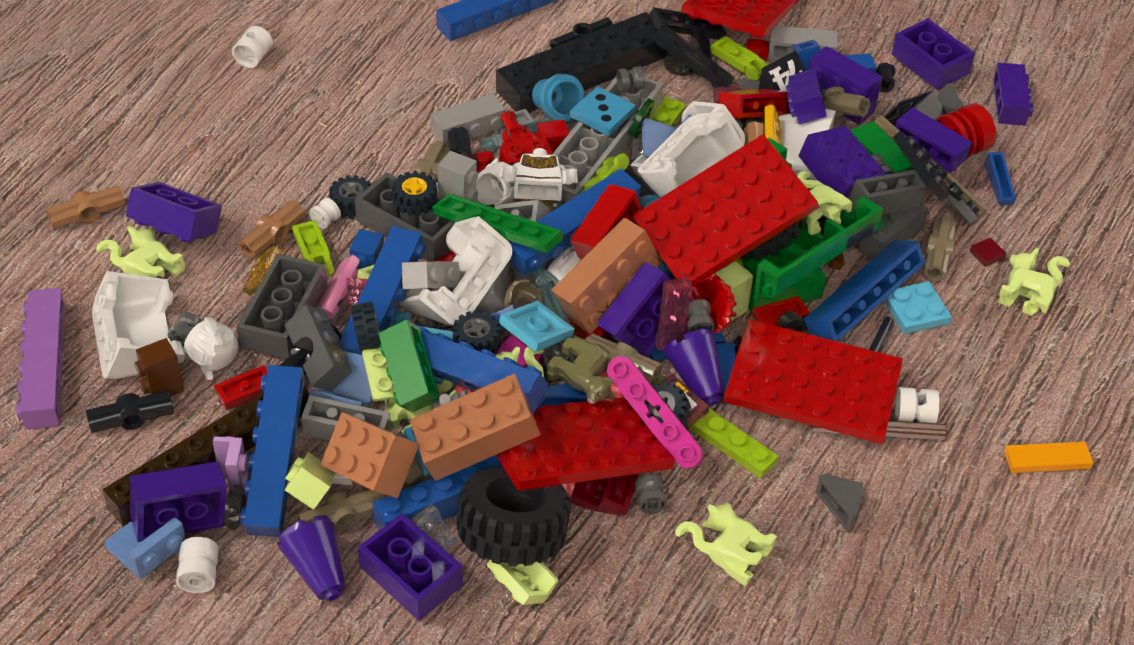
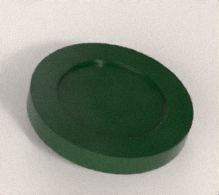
(639, 116)

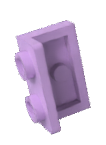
(232, 459)

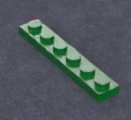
(506, 224)

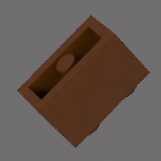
(158, 368)

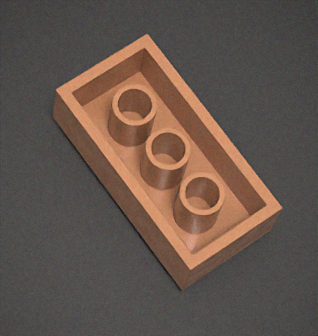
(604, 274)
(474, 427)

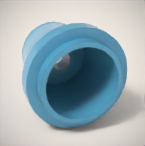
(558, 96)

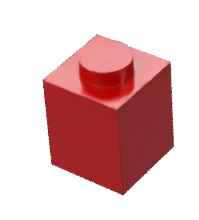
(554, 132)

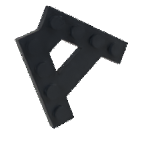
(697, 55)
(935, 176)

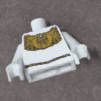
(538, 176)

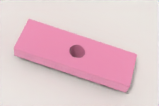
(337, 287)

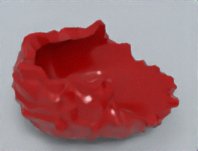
(720, 298)

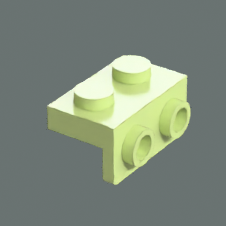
(379, 382)
(527, 583)

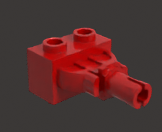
(518, 142)

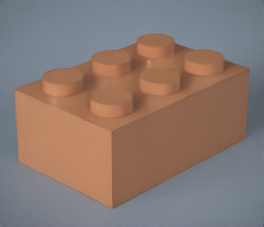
(369, 455)

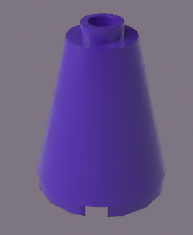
(698, 364)
(315, 556)

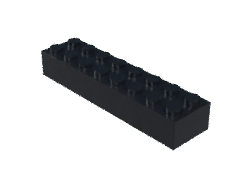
(589, 59)

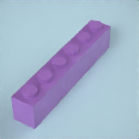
(42, 359)

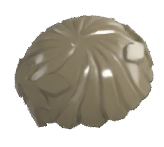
(522, 293)

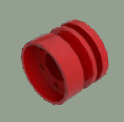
(973, 124)

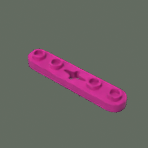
(671, 432)

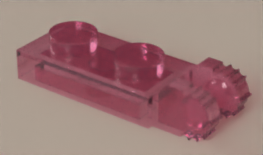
(673, 311)

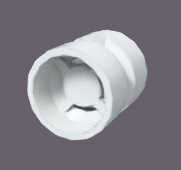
(252, 46)
(916, 405)
(197, 565)

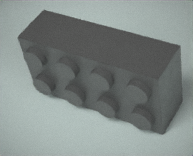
(376, 211)
(281, 294)

